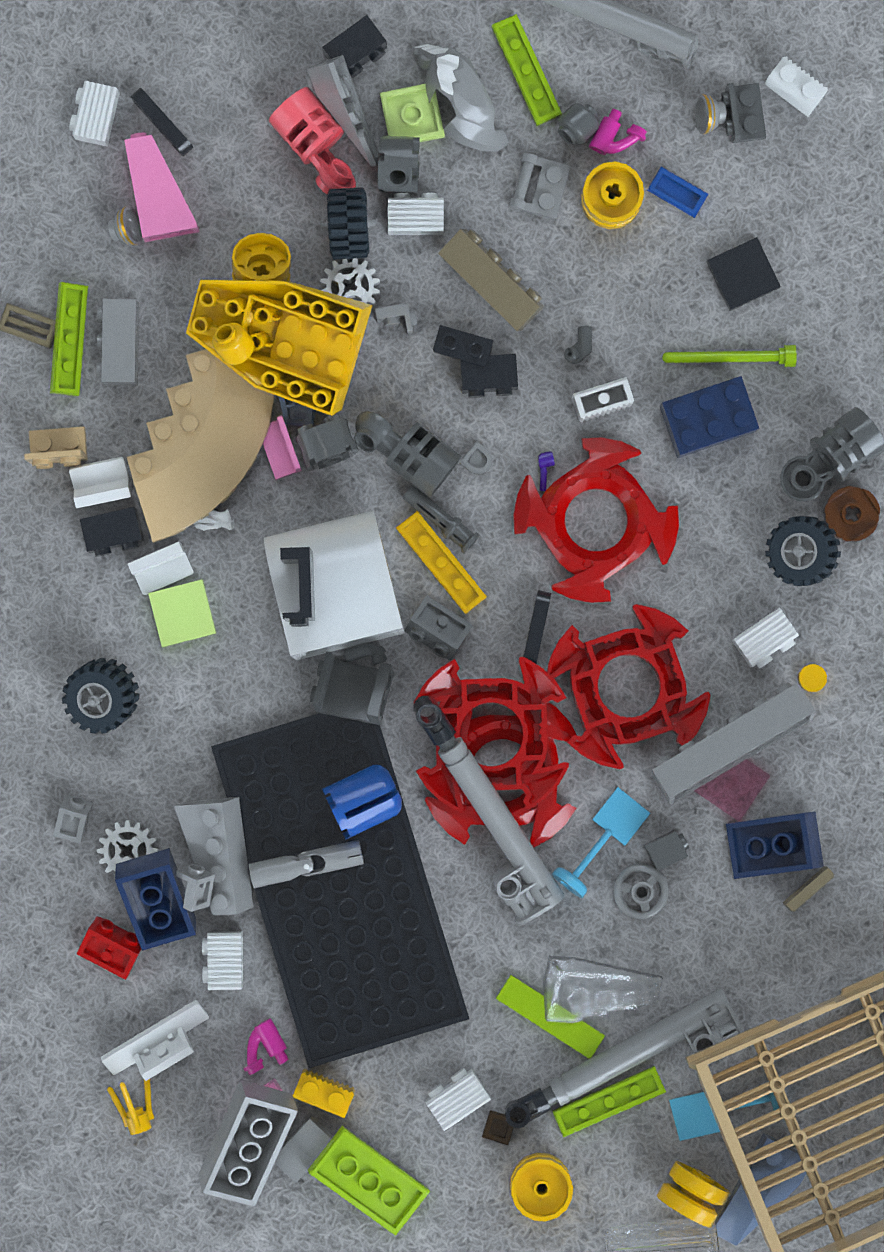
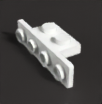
(158, 1045)

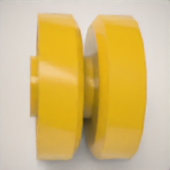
(616, 179)
(536, 1170)
(691, 1196)

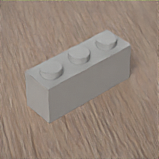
(118, 342)

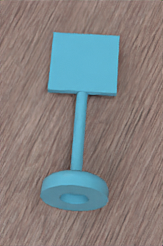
(618, 817)
(695, 1118)

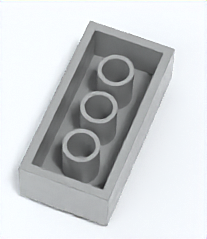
(247, 1143)

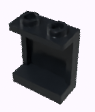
(304, 558)

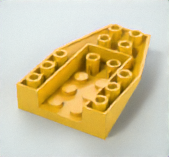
(300, 336)

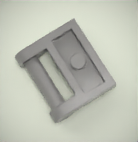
(548, 190)

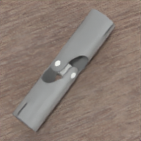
(290, 867)

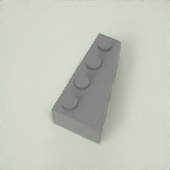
(218, 844)

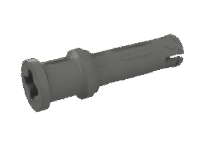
(451, 527)

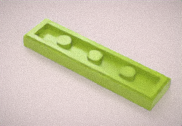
(526, 70)
(68, 339)
(531, 1006)
(609, 1101)

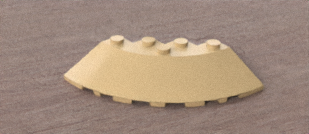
(201, 447)

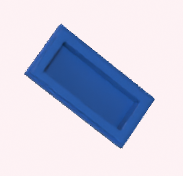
(677, 192)

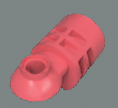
(311, 133)

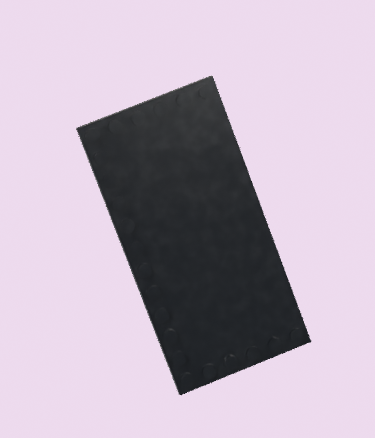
(350, 943)

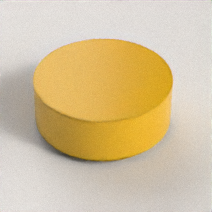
(812, 678)

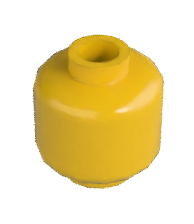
(233, 343)

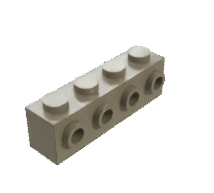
(491, 279)

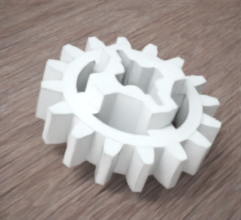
(358, 273)
(117, 840)

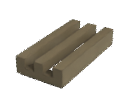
(6, 318)
(808, 889)

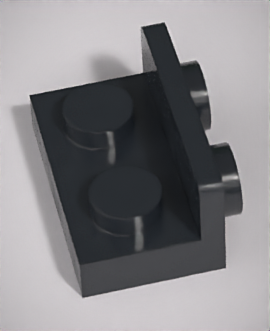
(463, 346)

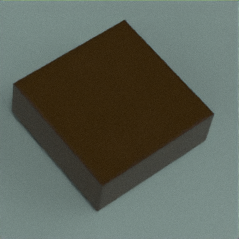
(497, 1128)

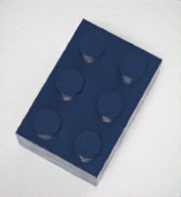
(709, 417)
(154, 899)

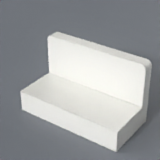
(100, 482)
(161, 568)

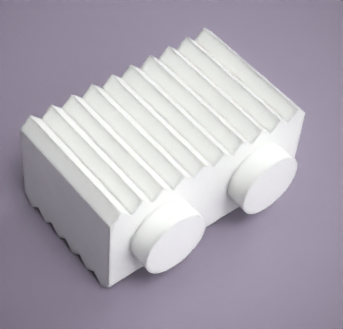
(796, 86)
(95, 113)
(416, 215)
(603, 399)
(765, 638)
(224, 960)
(457, 1098)

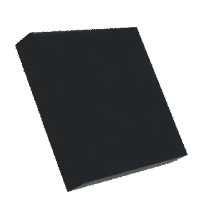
(743, 274)

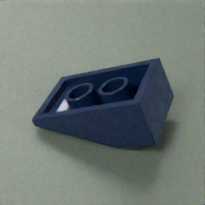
(774, 845)

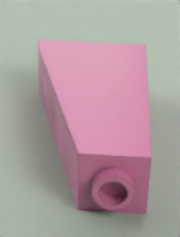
(157, 196)

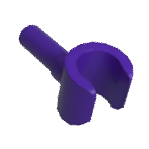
(545, 460)

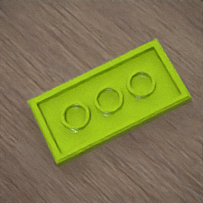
(368, 1180)

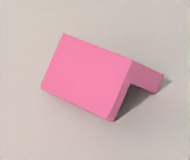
(280, 450)

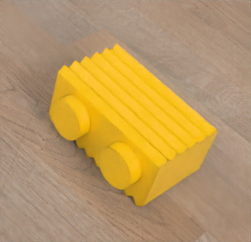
(324, 1093)

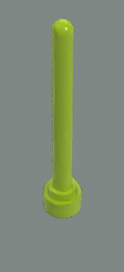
(783, 356)

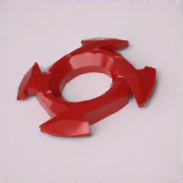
(596, 473)
(528, 704)
(599, 723)
(547, 815)

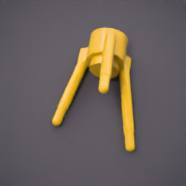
(135, 1118)

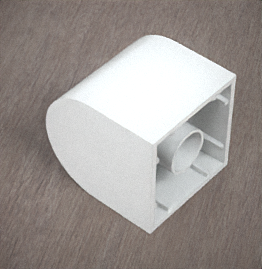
(350, 585)

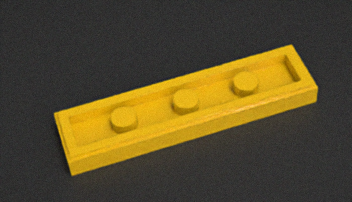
(441, 562)

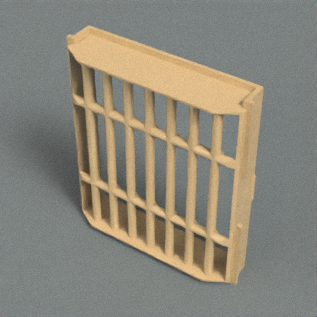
(787, 1111)

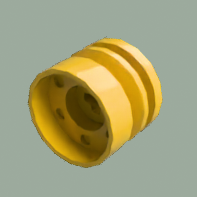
(261, 258)

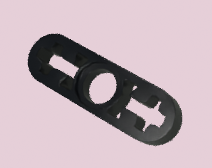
(161, 121)
(537, 625)

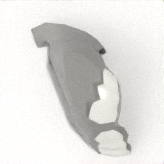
(460, 83)

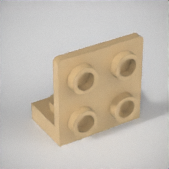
(57, 446)

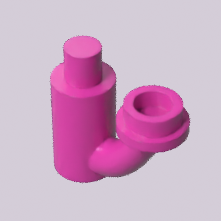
(608, 128)
(271, 1039)

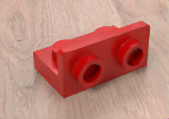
(110, 947)

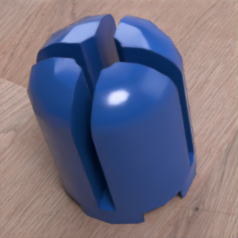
(363, 800)

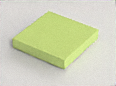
(411, 114)
(182, 613)

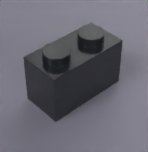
(357, 45)
(497, 376)
(112, 531)

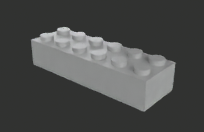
(733, 743)

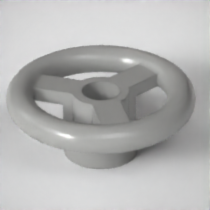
(646, 912)

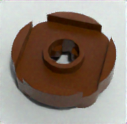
(852, 497)

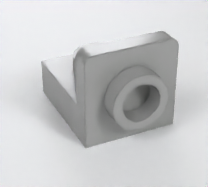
(392, 314)
(72, 818)
(198, 887)

